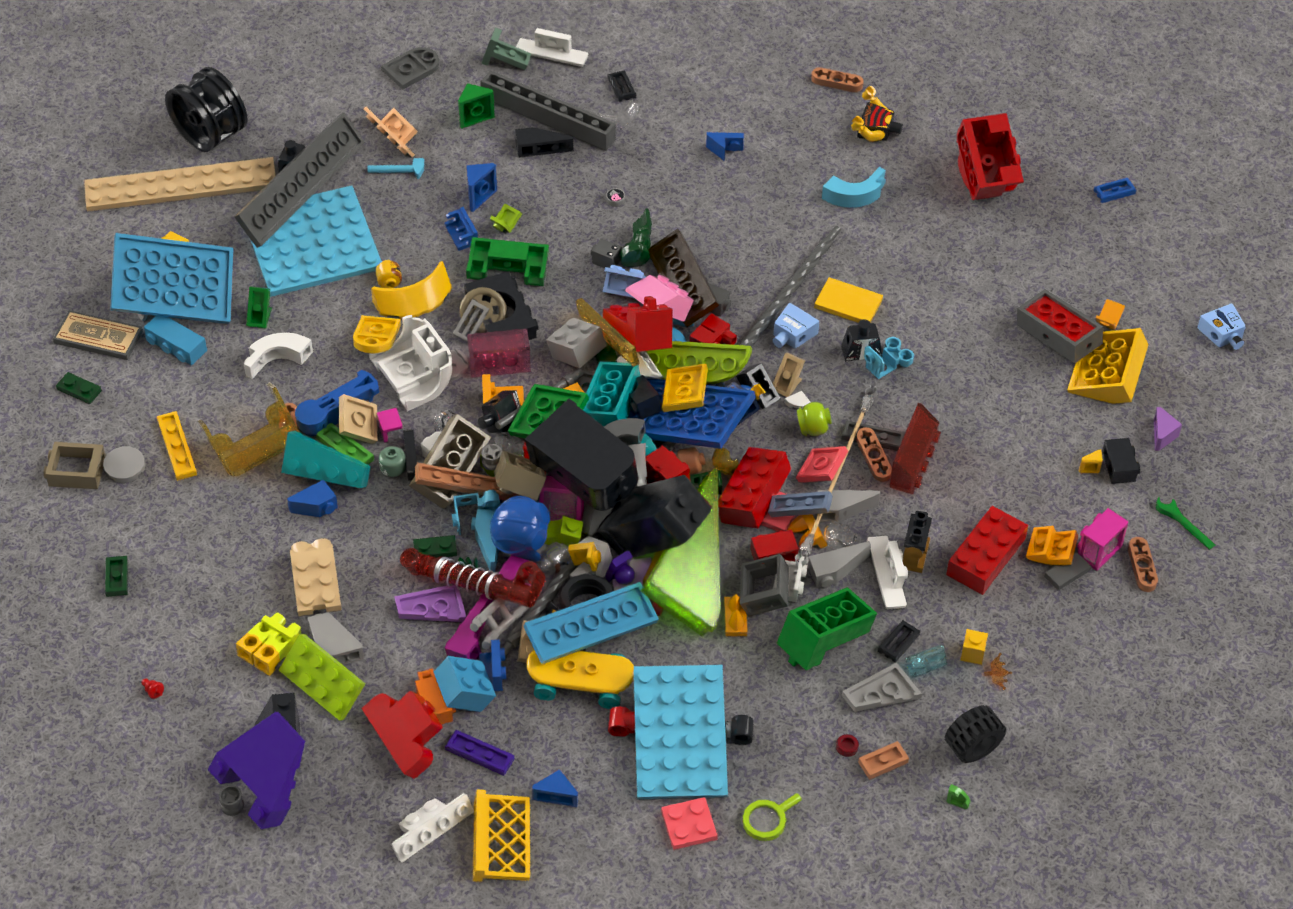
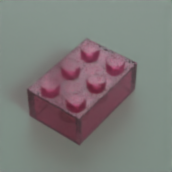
(499, 353)

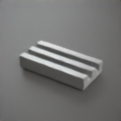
(464, 317)

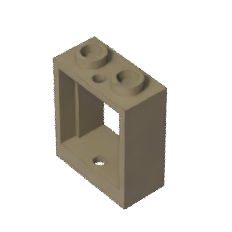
(75, 479)

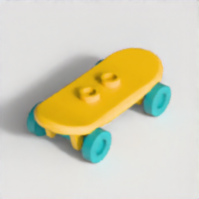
(583, 672)

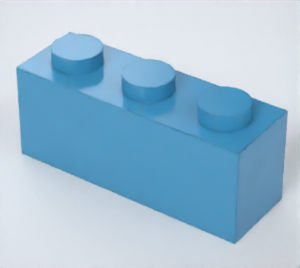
(175, 339)

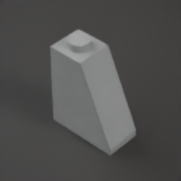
(335, 638)

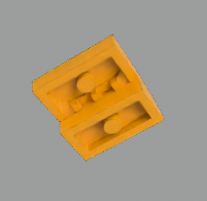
(1051, 546)

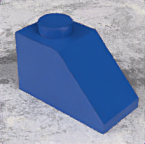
(313, 501)

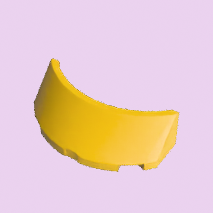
(413, 299)

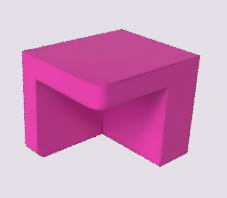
(388, 421)

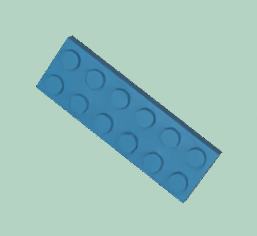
(590, 623)

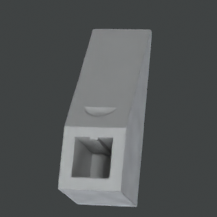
(849, 503)

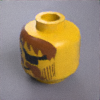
(388, 274)

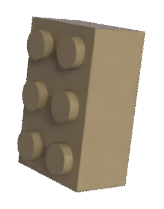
(519, 475)

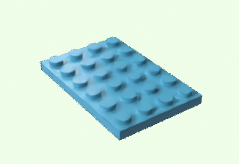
(680, 732)

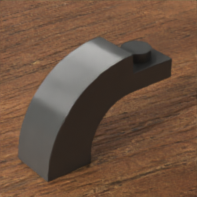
(628, 430)

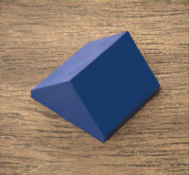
(481, 183)

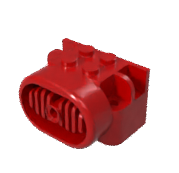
(988, 156)

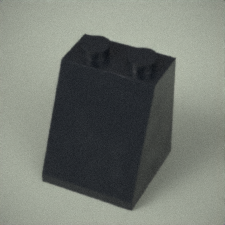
(286, 706)

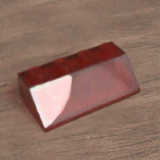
(915, 450)

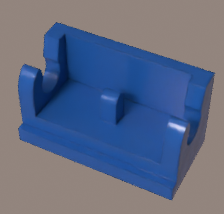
(460, 228)

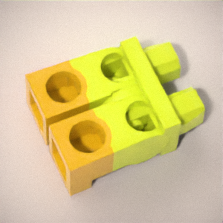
(268, 642)

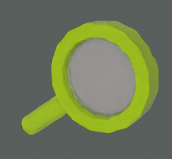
(766, 819)

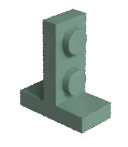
(505, 52)

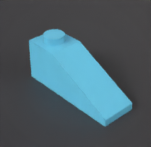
(481, 525)

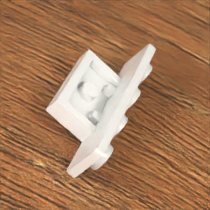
(553, 47)
(889, 570)
(429, 823)

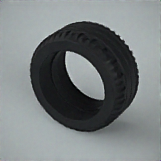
(581, 585)

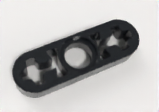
(410, 452)

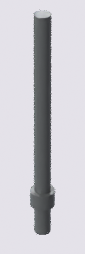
(564, 382)

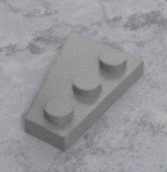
(882, 689)

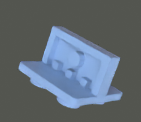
(618, 280)

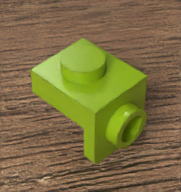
(506, 218)

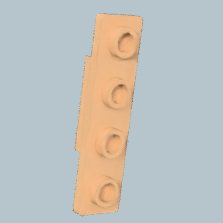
(397, 127)

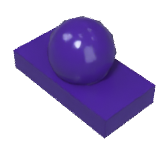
(621, 570)

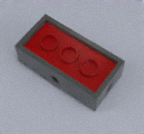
(1060, 326)

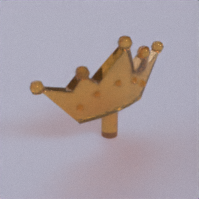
(998, 672)

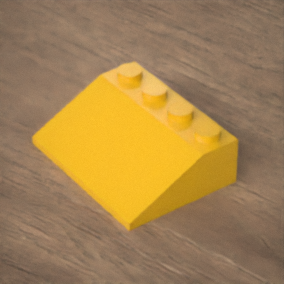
(1112, 368)

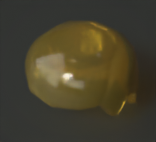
(722, 461)

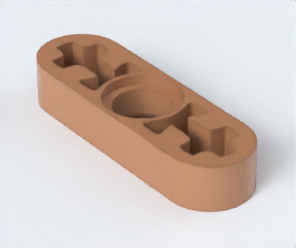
(832, 74)
(874, 446)
(1145, 556)

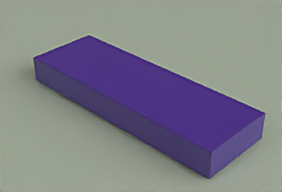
(479, 752)

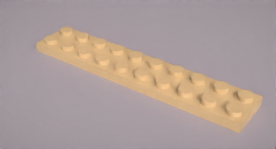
(178, 184)

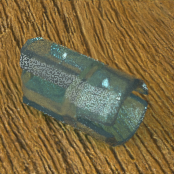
(927, 661)

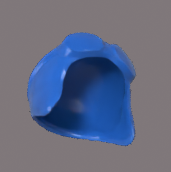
(520, 527)

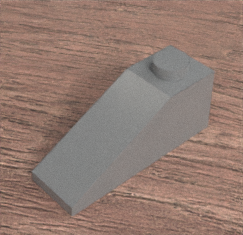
(834, 565)

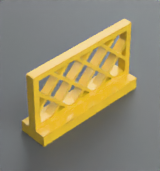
(482, 831)

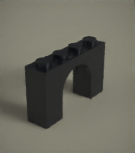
(508, 289)

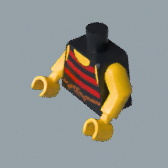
(876, 119)

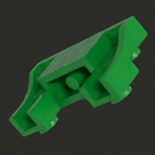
(508, 256)

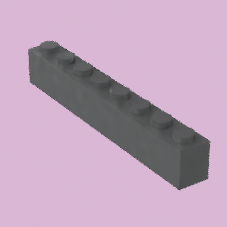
(550, 111)

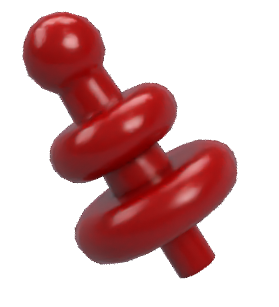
(153, 688)

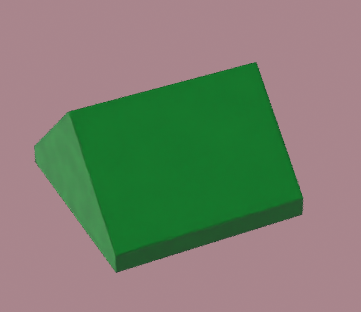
(475, 105)

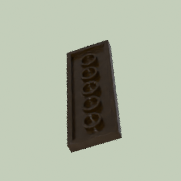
(677, 263)

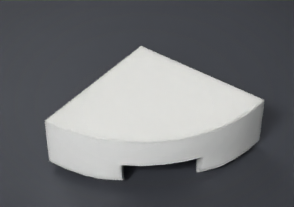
(796, 400)

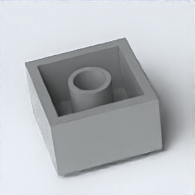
(576, 342)

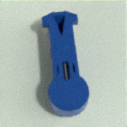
(317, 414)

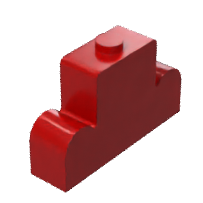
(405, 729)

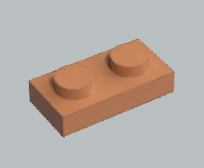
(883, 760)

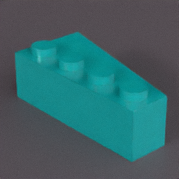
(316, 461)

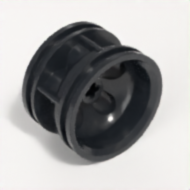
(206, 109)

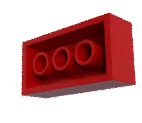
(752, 487)
(987, 550)

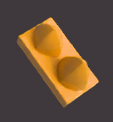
(802, 523)
(734, 617)

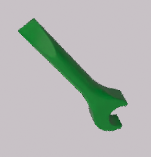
(1172, 511)

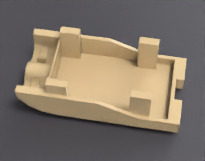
(315, 577)

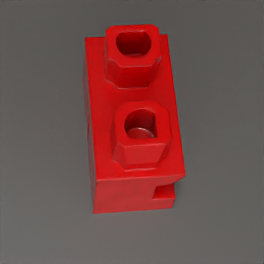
(713, 331)

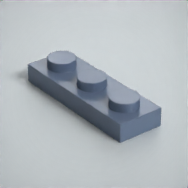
(800, 504)

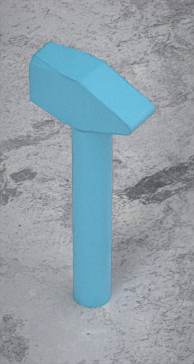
(417, 168)

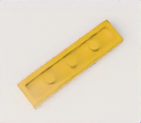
(176, 445)

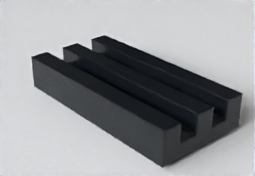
(625, 95)
(889, 652)

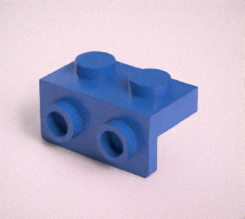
(493, 664)

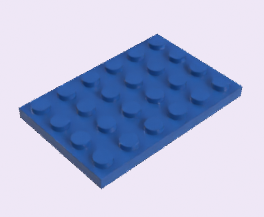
(703, 425)

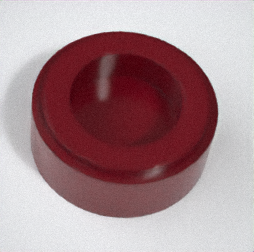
(847, 745)

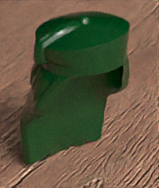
(637, 250)

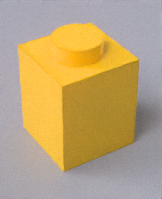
(974, 646)

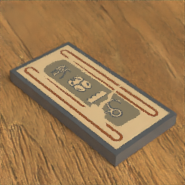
(98, 335)

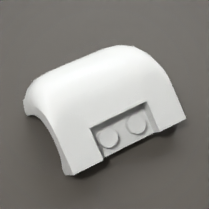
(416, 363)

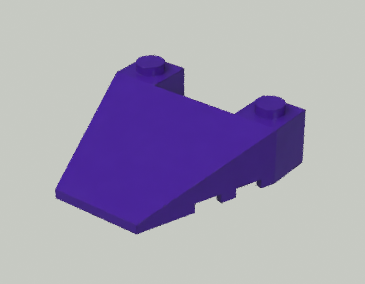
(266, 763)

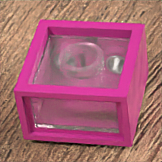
(560, 500)
(1102, 538)

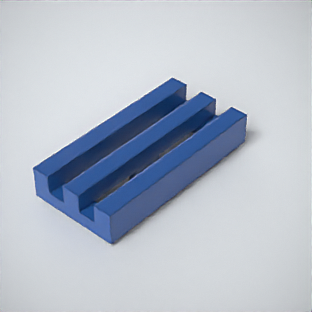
(1116, 192)

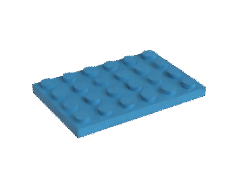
(171, 278)

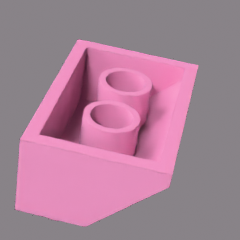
(664, 292)

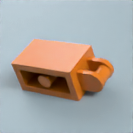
(429, 689)

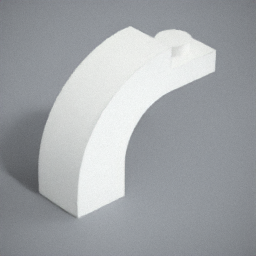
(277, 346)

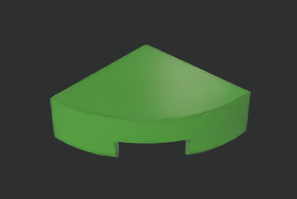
(958, 797)

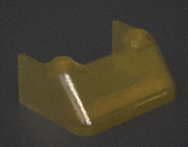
(257, 446)

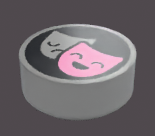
(615, 197)

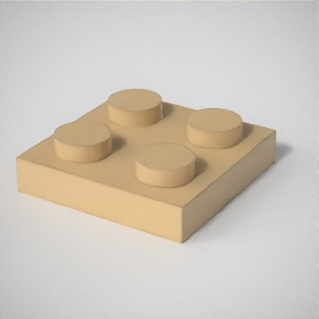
(358, 419)

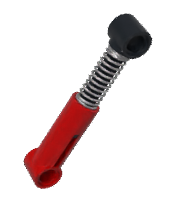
(738, 730)

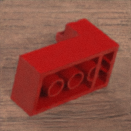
(643, 326)

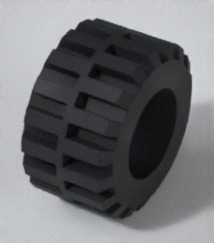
(975, 734)

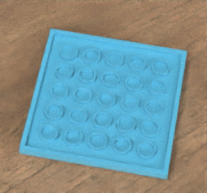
(319, 244)

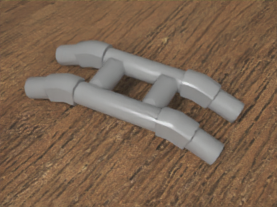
(496, 630)

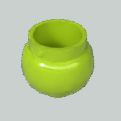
(814, 419)

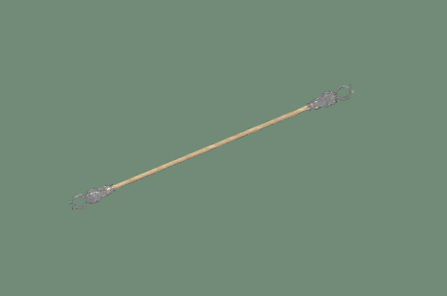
(806, 547)

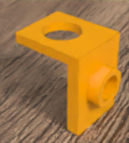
(1110, 314)

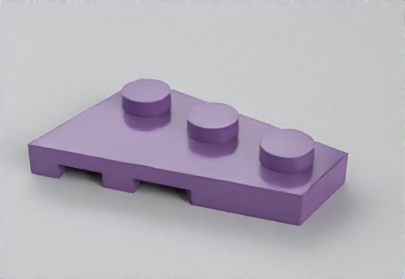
(432, 604)

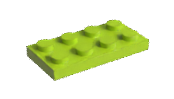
(321, 677)

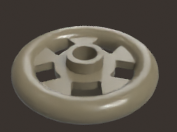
(477, 294)

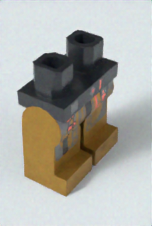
(917, 541)

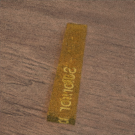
(610, 334)

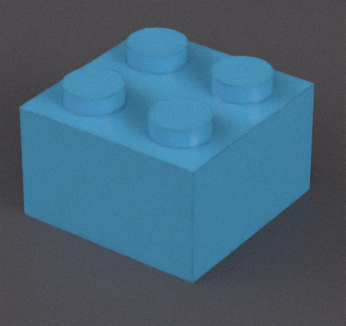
(464, 684)

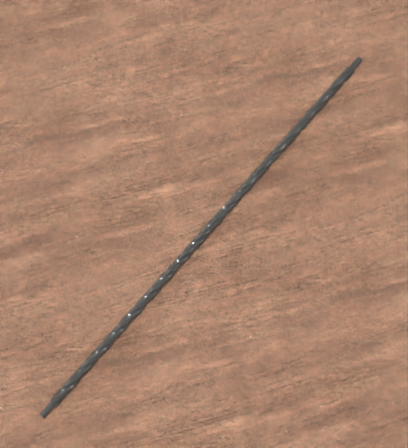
(752, 336)

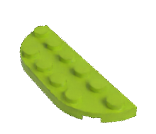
(722, 360)

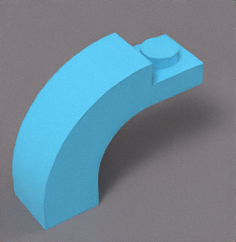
(854, 194)

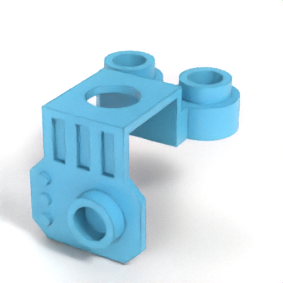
(891, 357)
(489, 501)

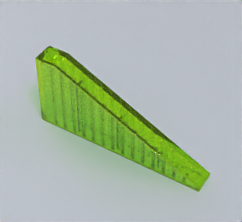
(689, 575)

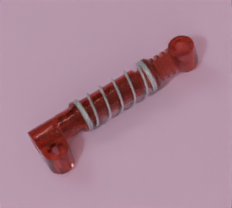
(492, 585)

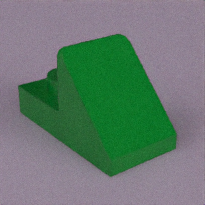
(258, 307)

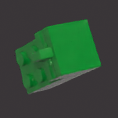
(823, 626)

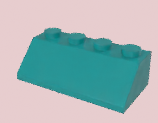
(610, 391)

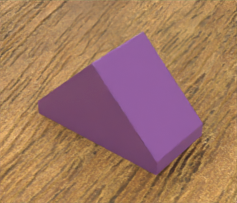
(1165, 428)

